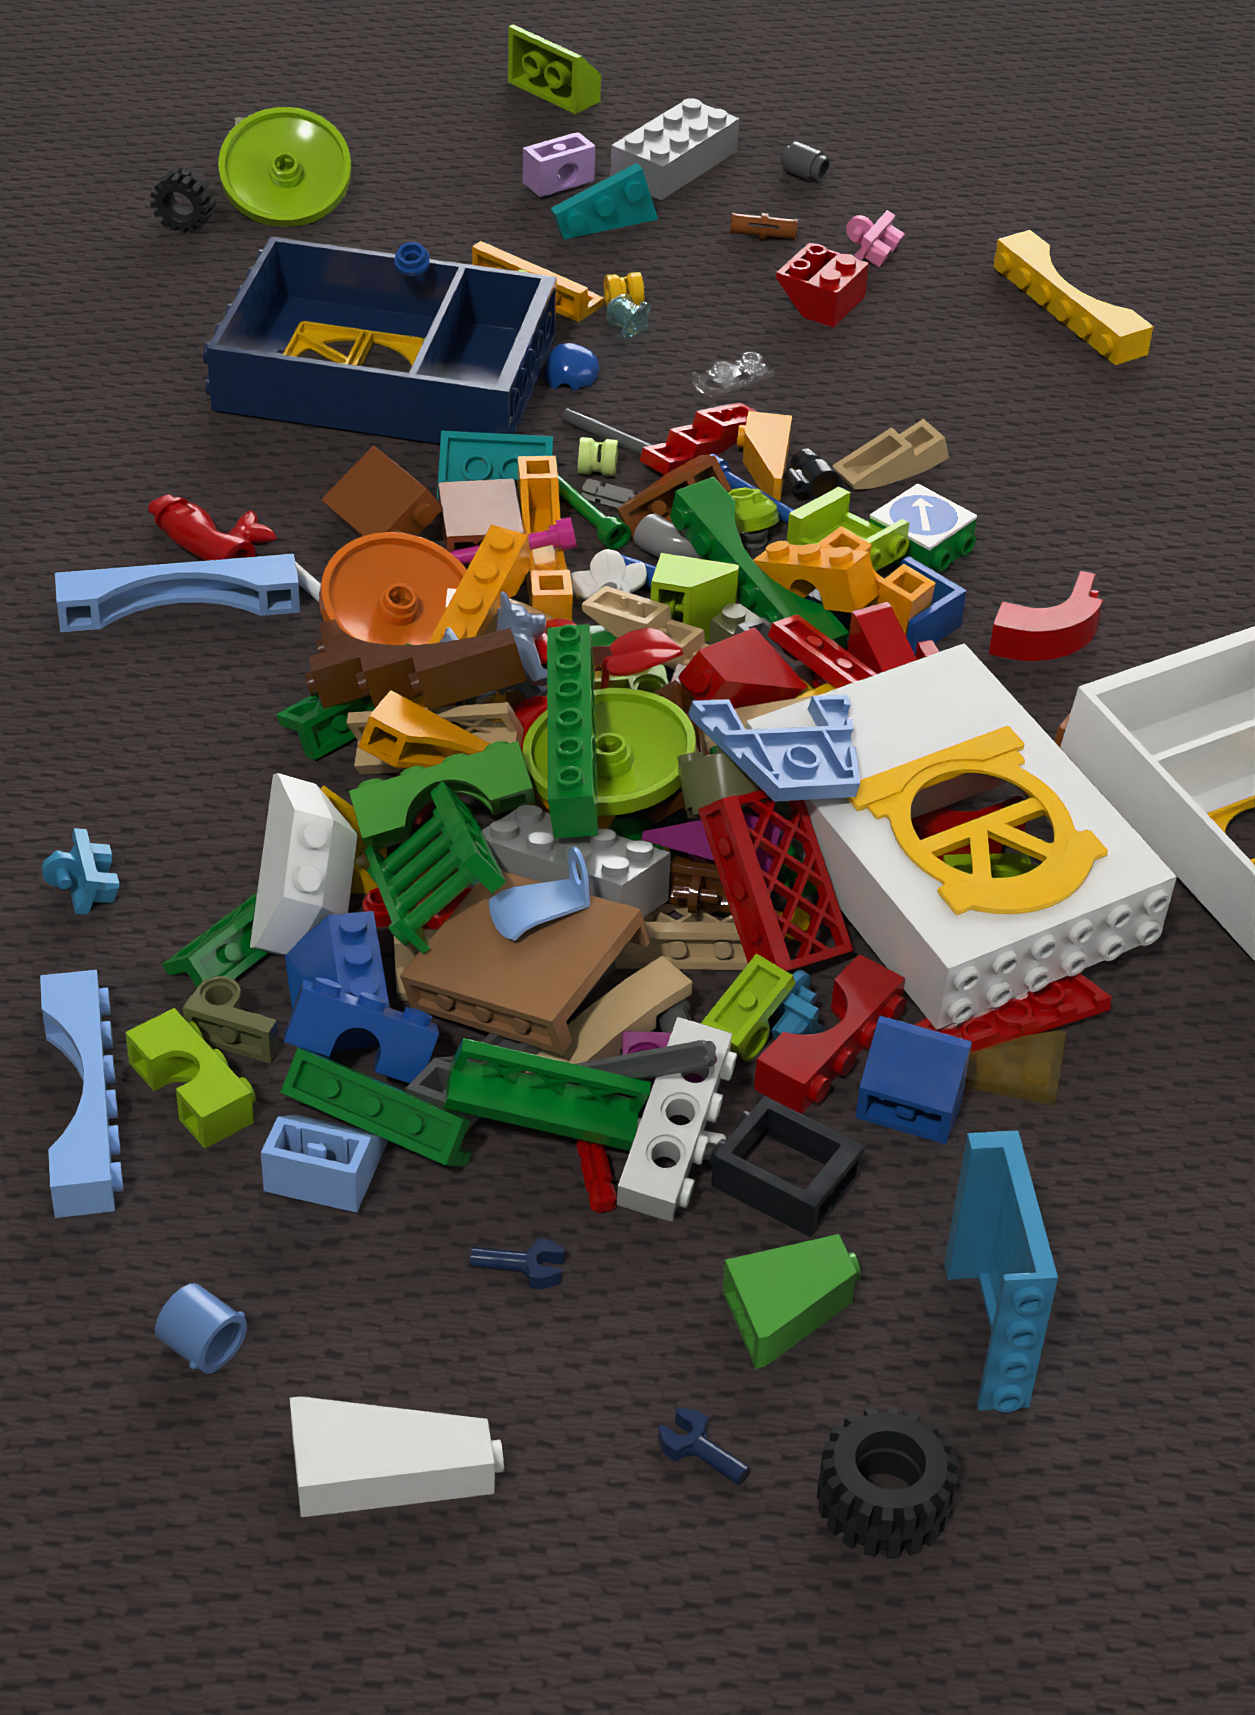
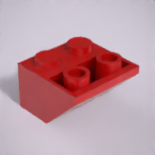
(824, 283)

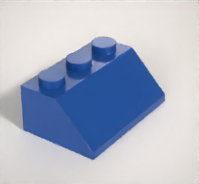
(345, 952)

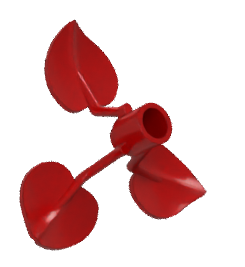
(630, 655)

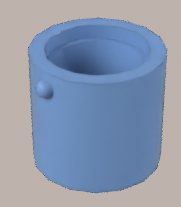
(200, 1328)

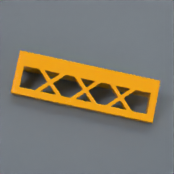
(571, 298)

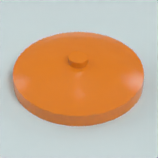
(389, 587)

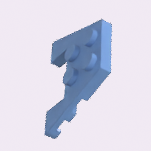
(789, 761)

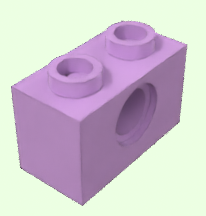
(558, 164)

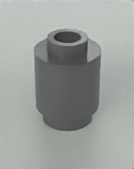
(805, 162)

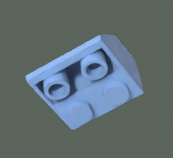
(320, 1161)

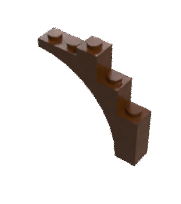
(438, 671)

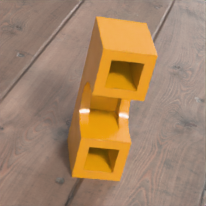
(839, 574)
(903, 589)

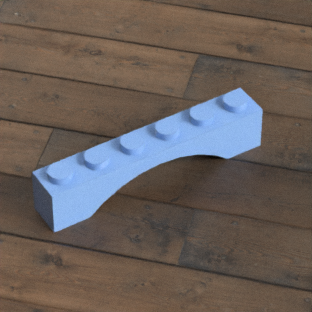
(103, 595)
(81, 1158)

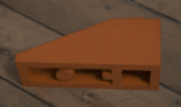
(660, 495)

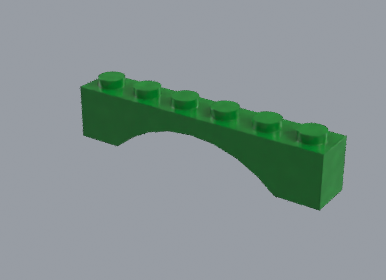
(707, 520)

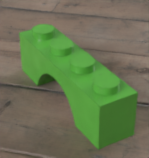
(491, 776)

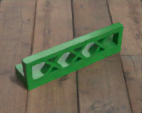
(321, 728)
(220, 949)
(545, 1098)
(377, 1108)

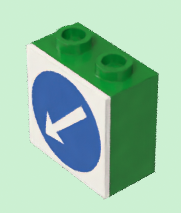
(937, 526)

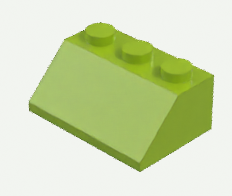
(551, 71)

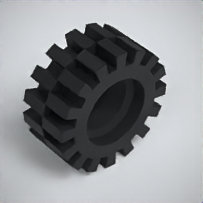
(190, 187)

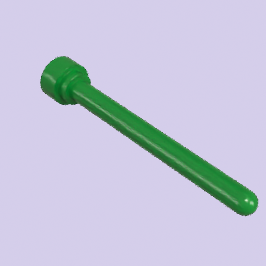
(610, 530)

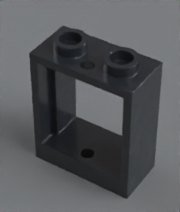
(772, 1195)

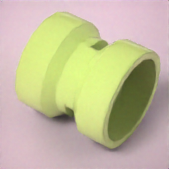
(589, 457)

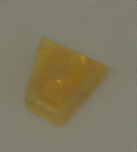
(1019, 1067)

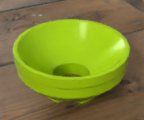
(753, 510)

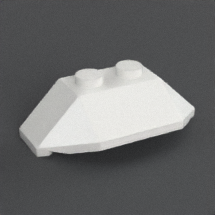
(303, 865)

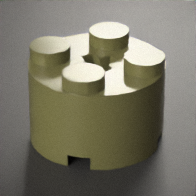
(710, 779)

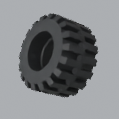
(878, 1515)

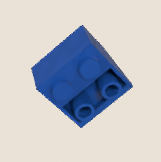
(913, 1079)

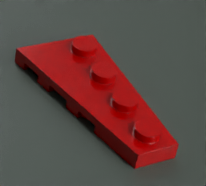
(1031, 1013)

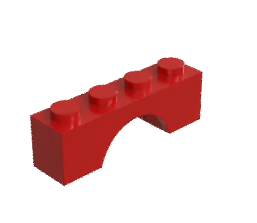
(801, 1067)

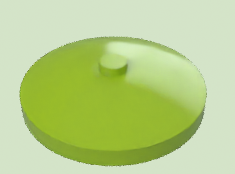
(285, 167)
(636, 749)

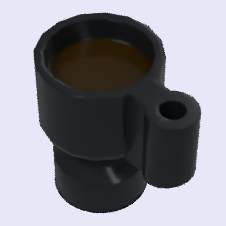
(811, 474)

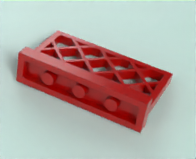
(750, 887)

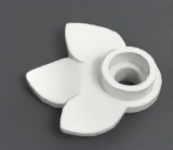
(608, 570)

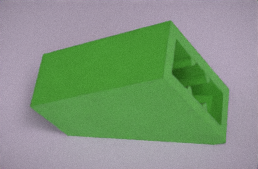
(788, 1293)

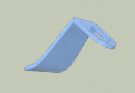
(529, 905)

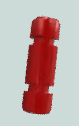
(597, 1176)

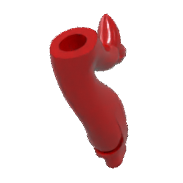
(196, 532)

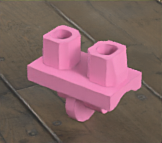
(875, 239)

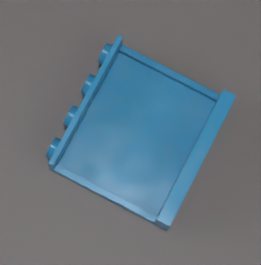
(1004, 1244)

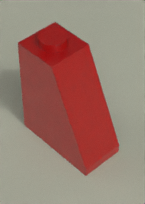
(879, 639)
(743, 671)

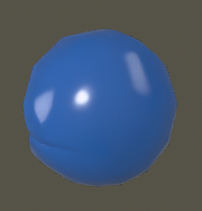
(571, 365)

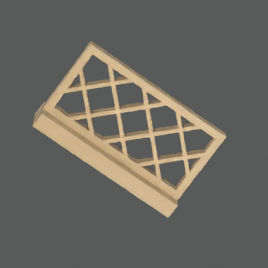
(687, 943)

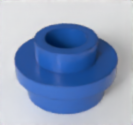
(412, 259)

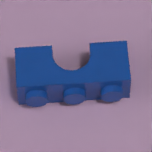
(326, 1012)

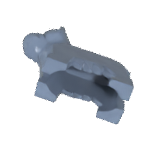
(525, 629)

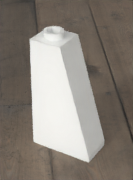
(387, 1456)

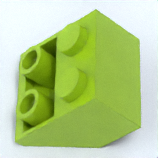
(694, 588)

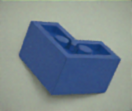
(943, 614)

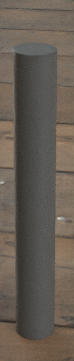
(603, 431)

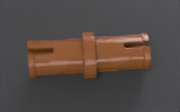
(786, 227)

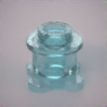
(628, 315)

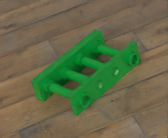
(467, 853)

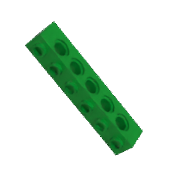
(572, 732)

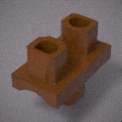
(696, 886)

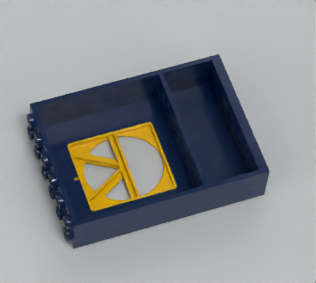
(464, 328)

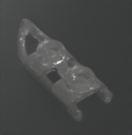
(727, 378)

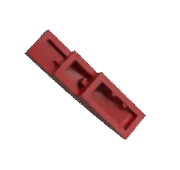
(710, 433)

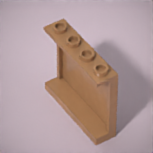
(520, 985)

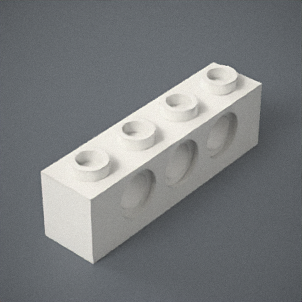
(661, 1190)

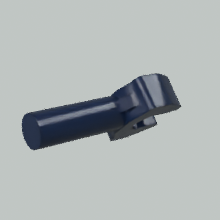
(526, 1262)
(699, 1445)

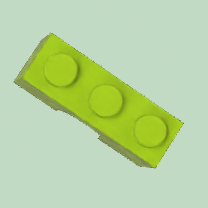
(214, 1098)

